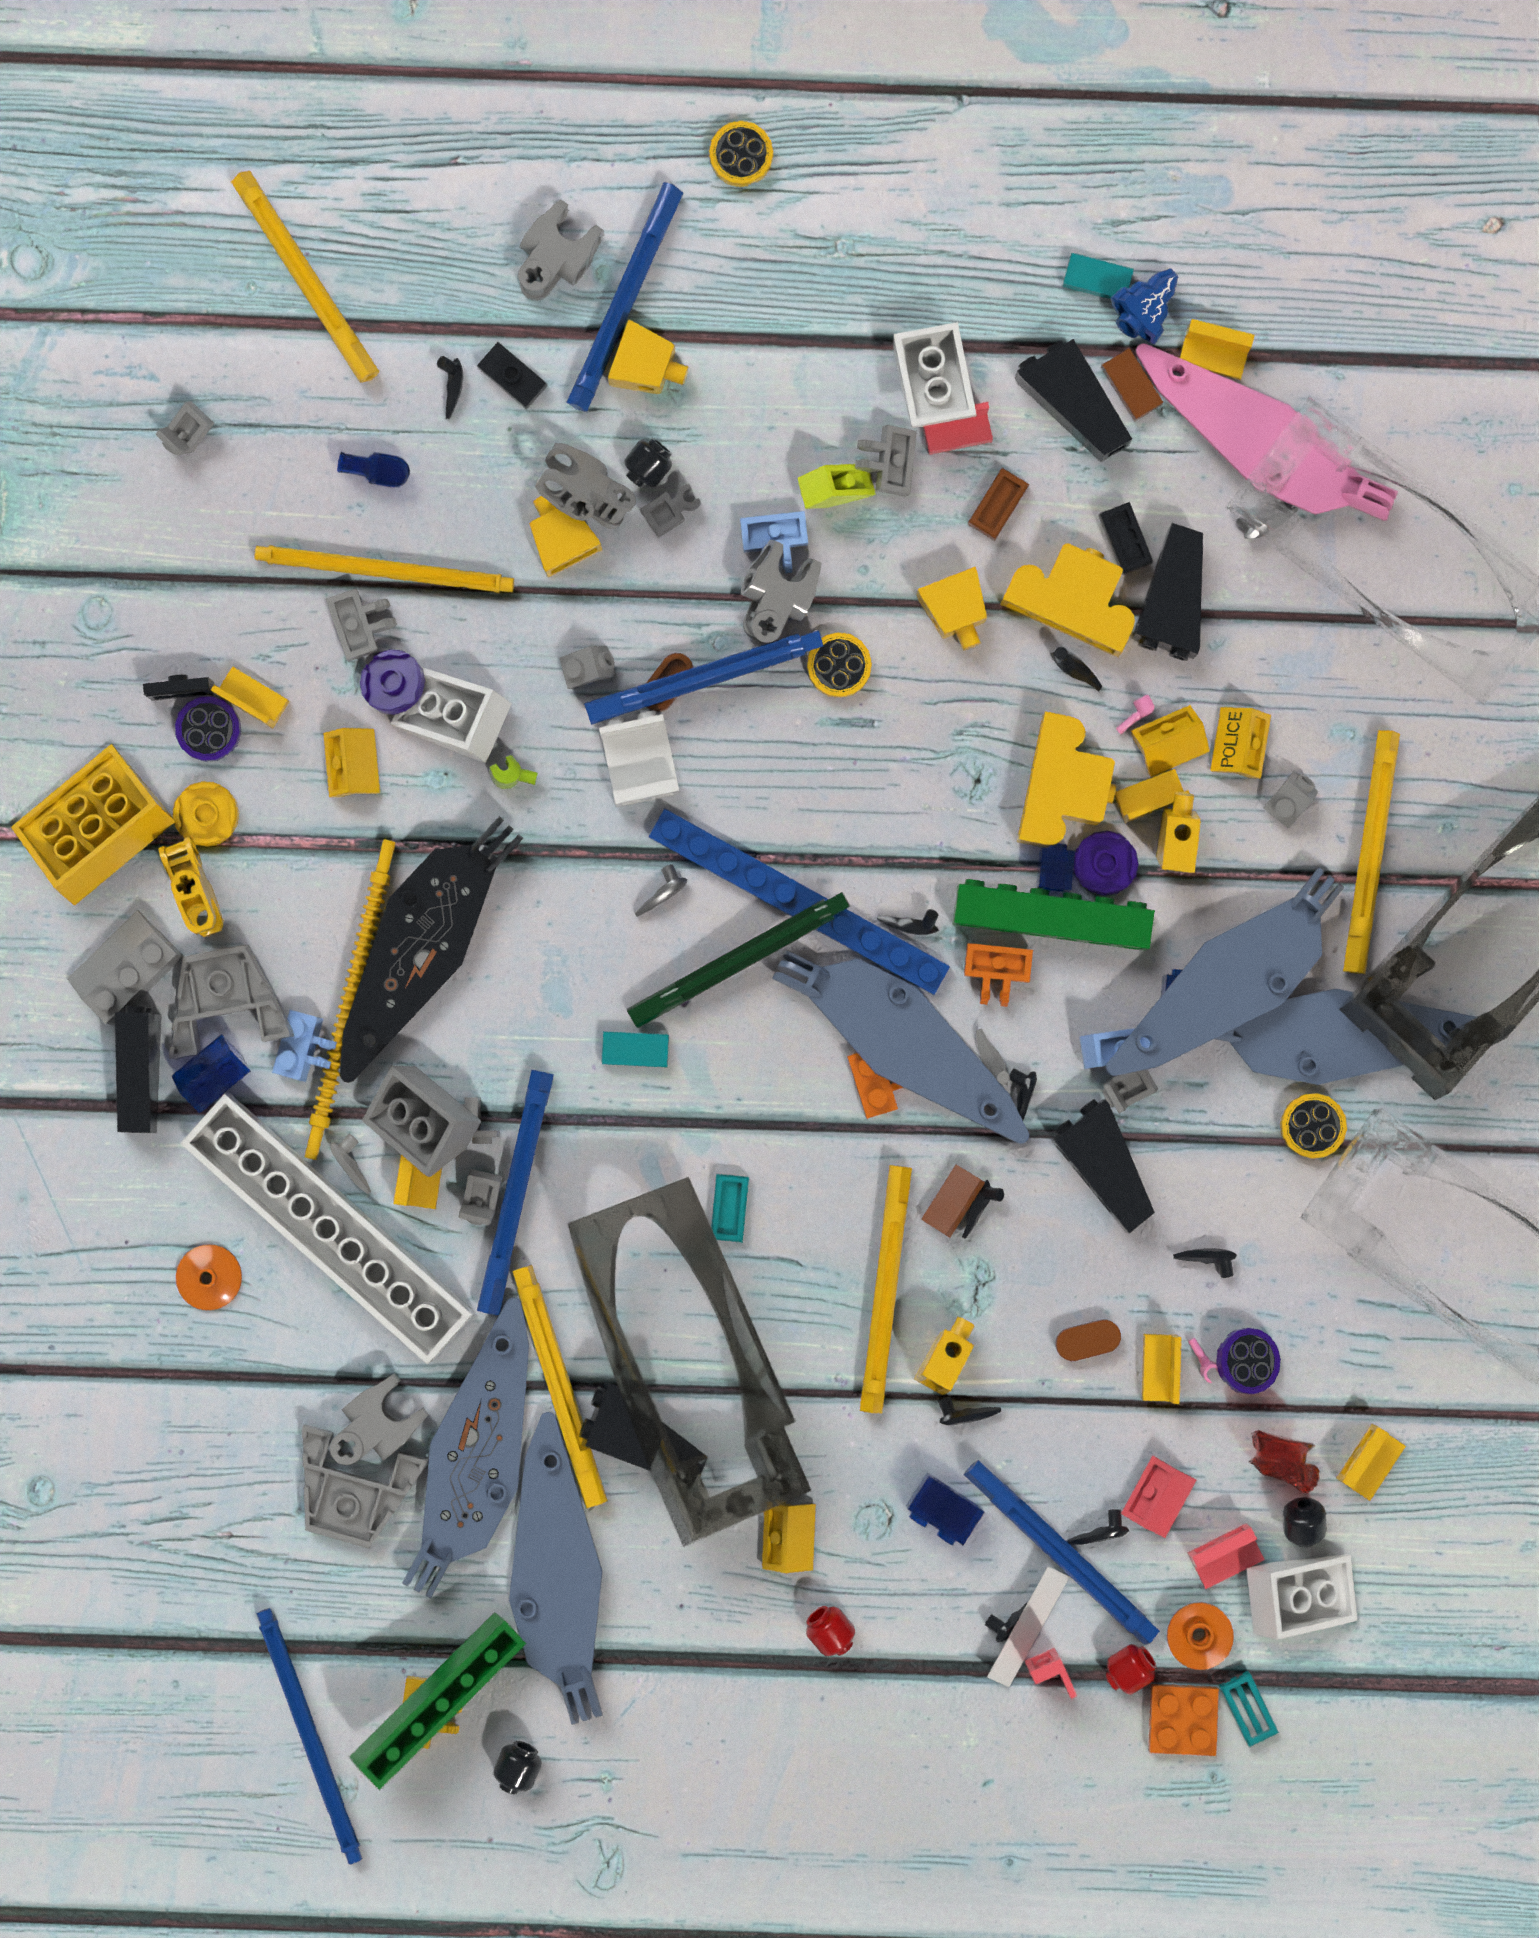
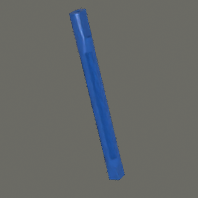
(625, 296)
(702, 676)
(500, 1258)
(1062, 1553)

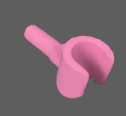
(1144, 708)
(1205, 1363)

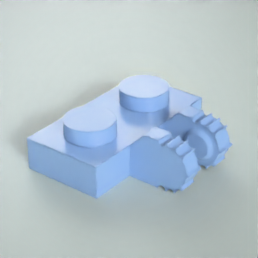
(784, 528)
(297, 1052)

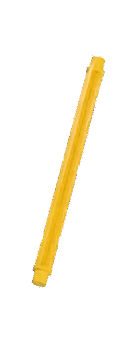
(384, 568)

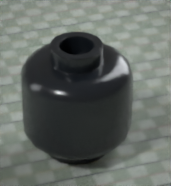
(648, 462)
(1304, 1521)
(517, 1767)

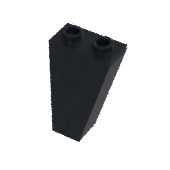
(1074, 398)
(1173, 600)
(137, 1069)
(1104, 1163)
(614, 1435)

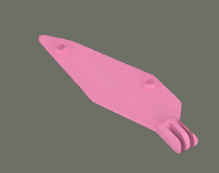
(1245, 427)

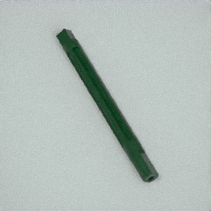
(737, 960)

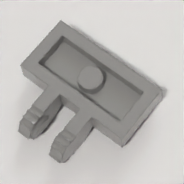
(895, 459)
(353, 625)

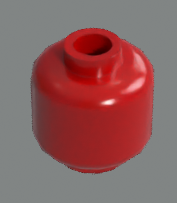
(830, 1631)
(1131, 1669)

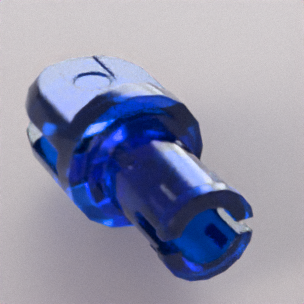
(378, 468)

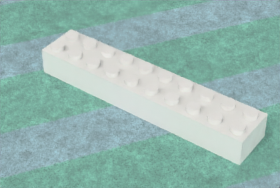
(327, 1228)

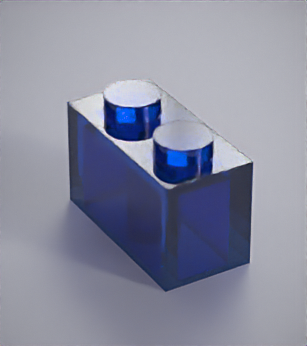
(210, 1073)
(944, 1509)

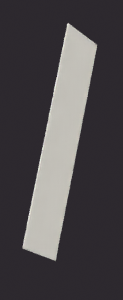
(1028, 1626)

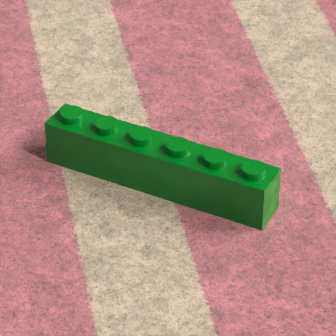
(1053, 916)
(436, 1701)

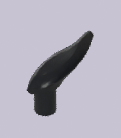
(454, 382)
(1075, 667)
(911, 925)
(1027, 1085)
(979, 1204)
(1210, 1255)
(966, 1415)
(1099, 1534)
(1001, 1628)

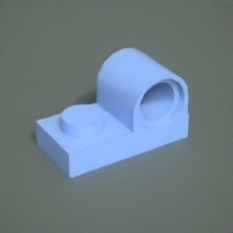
(1100, 1047)

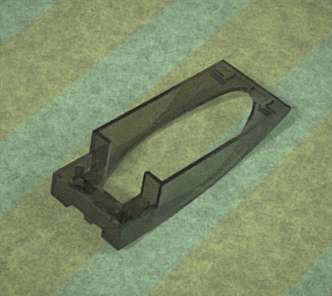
(1375, 1002)
(763, 1402)

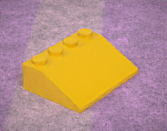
(92, 825)

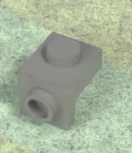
(185, 430)
(587, 666)
(1292, 799)
(1128, 1089)
(480, 1137)
(480, 1197)

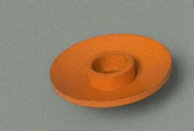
(225, 1277)
(1213, 1646)

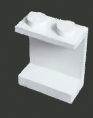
(639, 759)

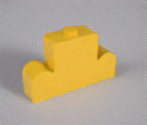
(1074, 598)
(1063, 783)

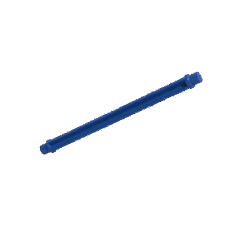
(309, 1736)

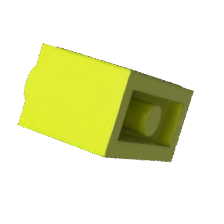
(835, 486)

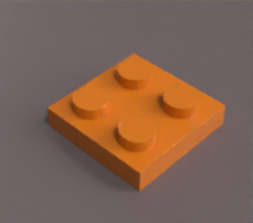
(1183, 1719)

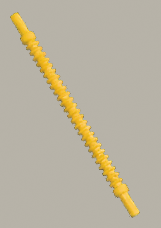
(379, 879)

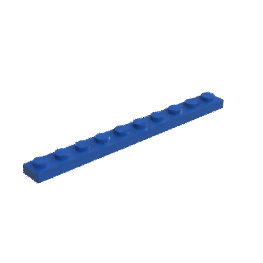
(794, 897)

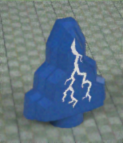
(1145, 306)

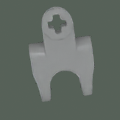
(553, 255)
(585, 488)
(775, 597)
(373, 1425)

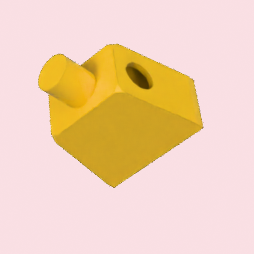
(645, 361)
(561, 538)
(955, 606)
(1179, 848)
(940, 1370)

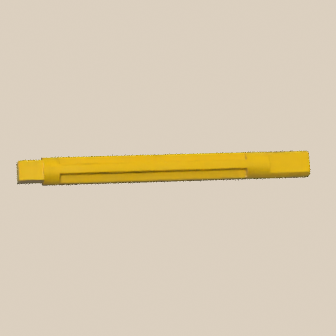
(305, 277)
(1371, 852)
(885, 1289)
(559, 1386)

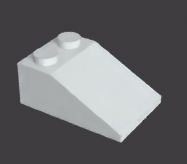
(933, 375)
(456, 715)
(1301, 1595)

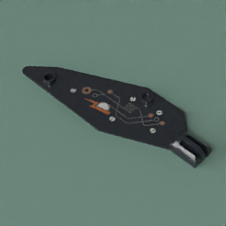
(419, 943)

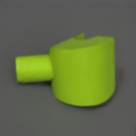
(509, 778)

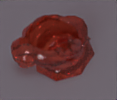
(1285, 1460)

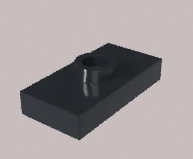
(512, 375)
(1125, 538)
(178, 687)

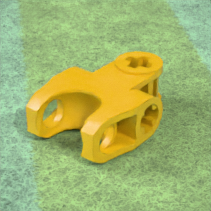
(184, 872)

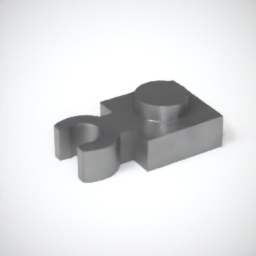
(665, 513)

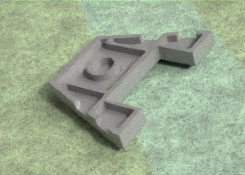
(221, 985)
(348, 1504)

